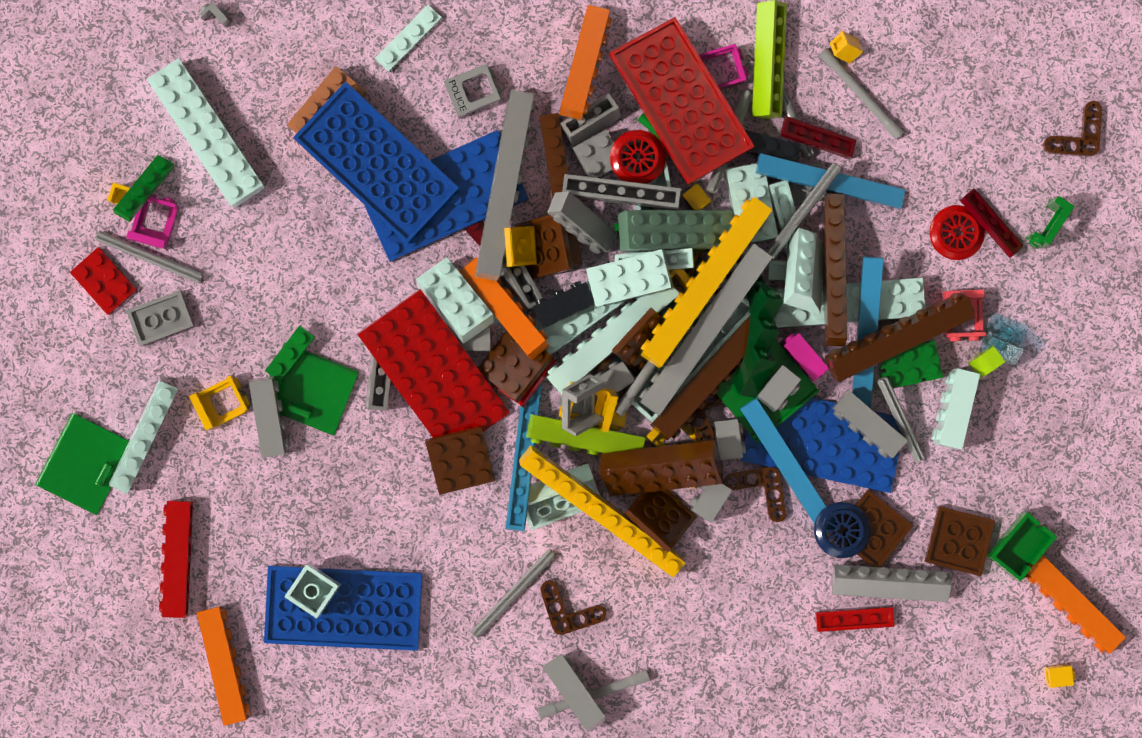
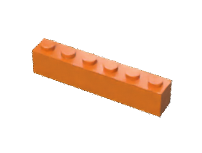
(584, 62)
(507, 312)
(1075, 605)
(223, 666)

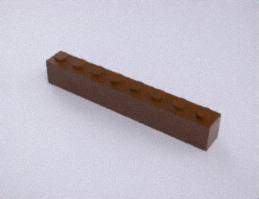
(557, 168)
(834, 270)
(899, 336)
(703, 384)

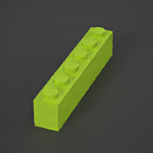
(769, 60)
(593, 439)

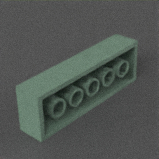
(672, 229)

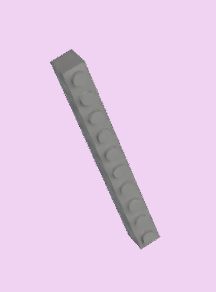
(504, 184)
(706, 329)

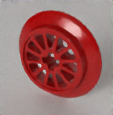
(643, 177)
(938, 240)

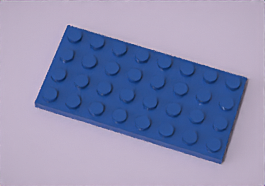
(375, 162)
(472, 171)
(829, 448)
(365, 612)

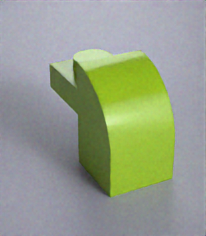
(986, 361)

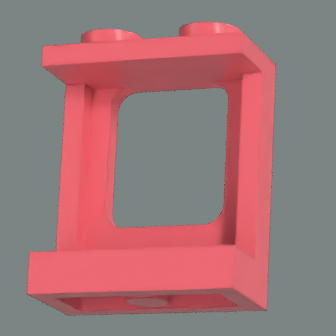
(976, 302)

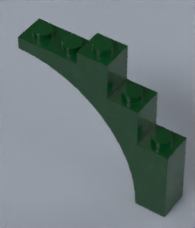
(763, 331)

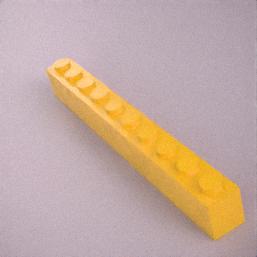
(706, 282)
(599, 510)

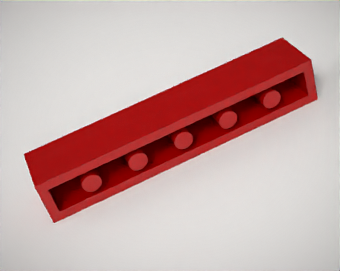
(176, 559)

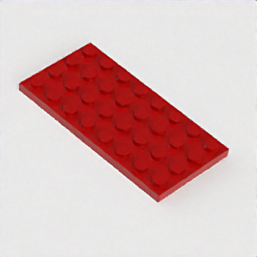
(681, 100)
(431, 368)

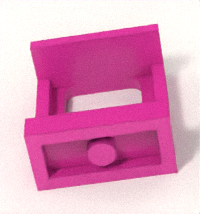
(151, 237)

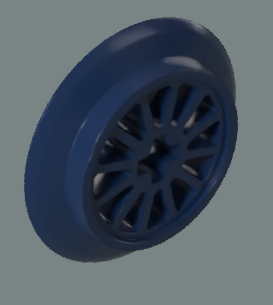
(824, 541)

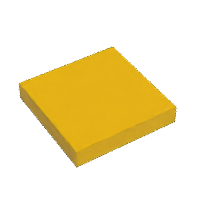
(520, 246)

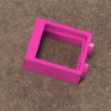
(737, 56)
(804, 356)

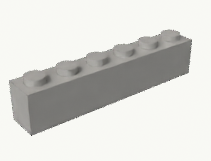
(622, 192)
(891, 583)

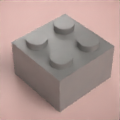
(595, 155)
(778, 389)
(728, 439)
(710, 501)

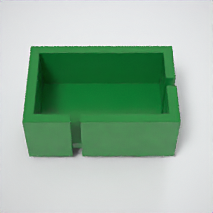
(913, 365)
(1020, 545)

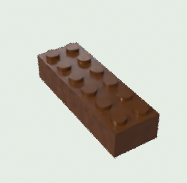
(661, 468)

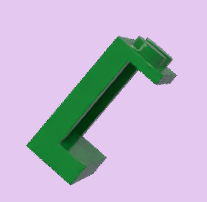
(1062, 210)

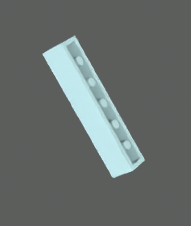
(143, 436)

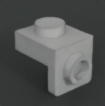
(220, 14)

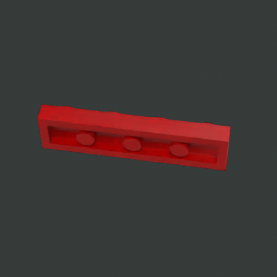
(854, 619)

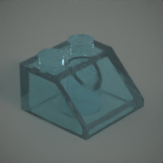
(1006, 336)

